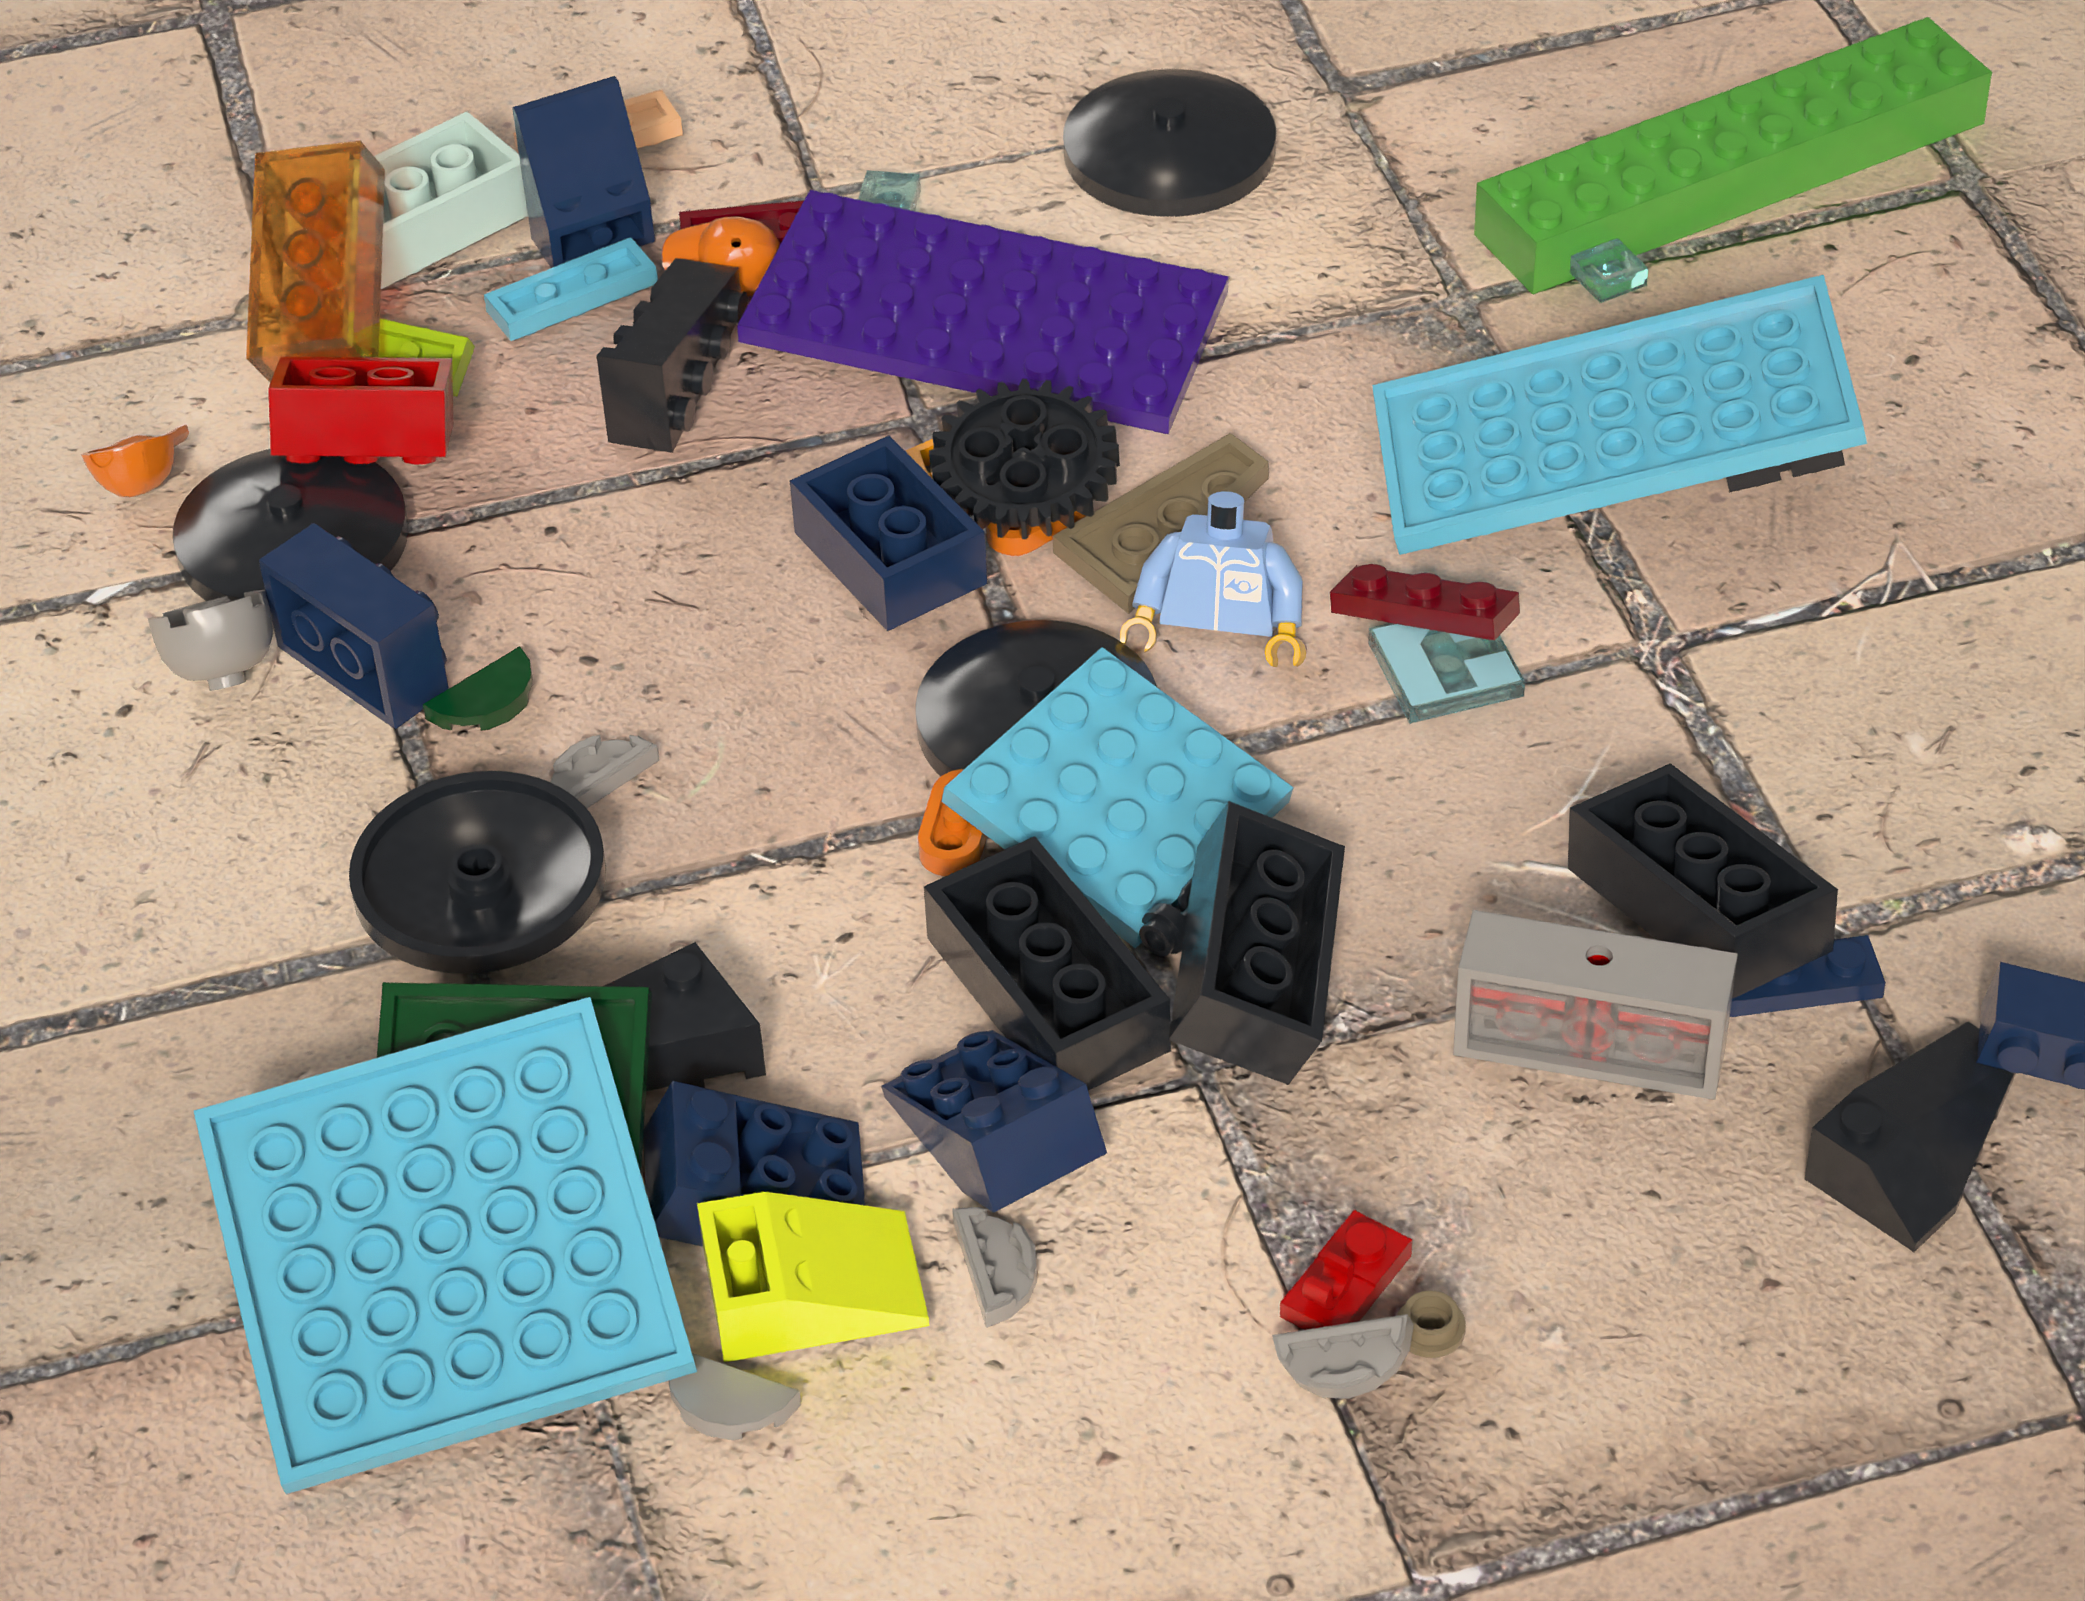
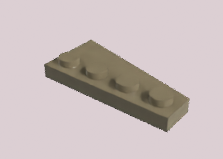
(1125, 532)

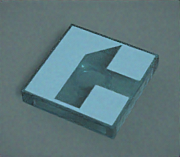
(1443, 671)

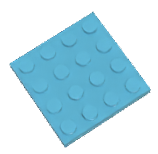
(1112, 788)

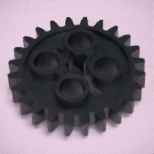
(1026, 457)

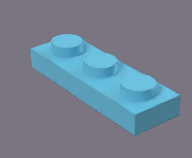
(570, 289)

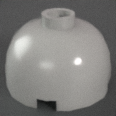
(215, 638)

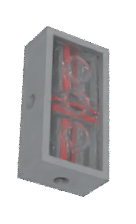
(1594, 1004)

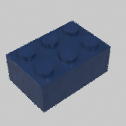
(889, 532)
(355, 624)

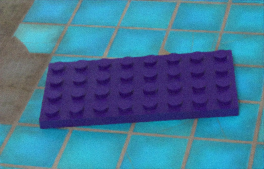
(984, 308)

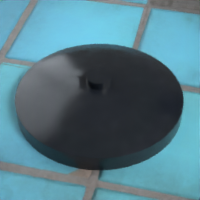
(1169, 142)
(267, 500)
(996, 679)
(477, 872)

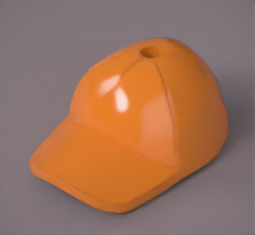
(713, 245)
(135, 463)

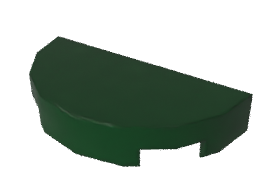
(485, 697)

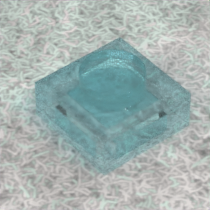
(891, 188)
(1608, 270)

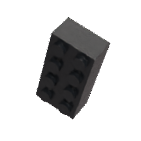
(1701, 875)
(1258, 944)
(1047, 965)

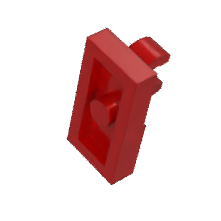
(1347, 1274)

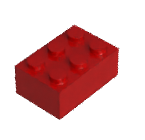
(361, 408)

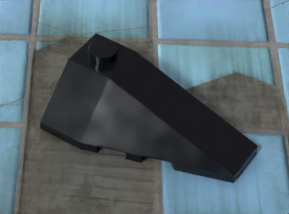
(1910, 1137)

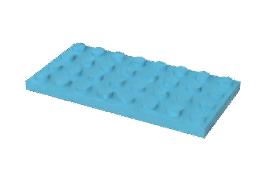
(1616, 415)

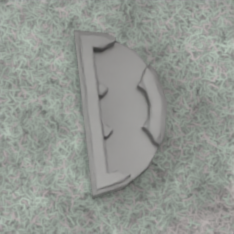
(598, 768)
(998, 1262)
(1346, 1357)
(730, 1401)

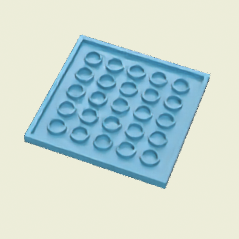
(441, 1245)

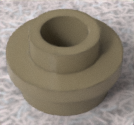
(1435, 1311)

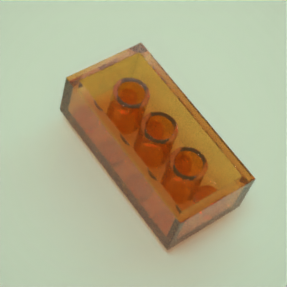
(315, 254)

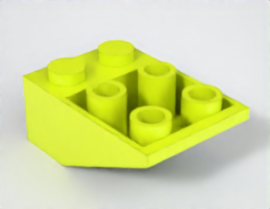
(807, 1272)

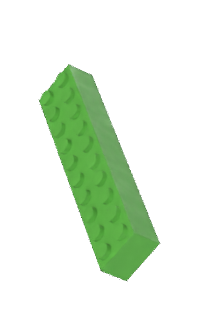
(1733, 152)

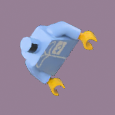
(1222, 578)

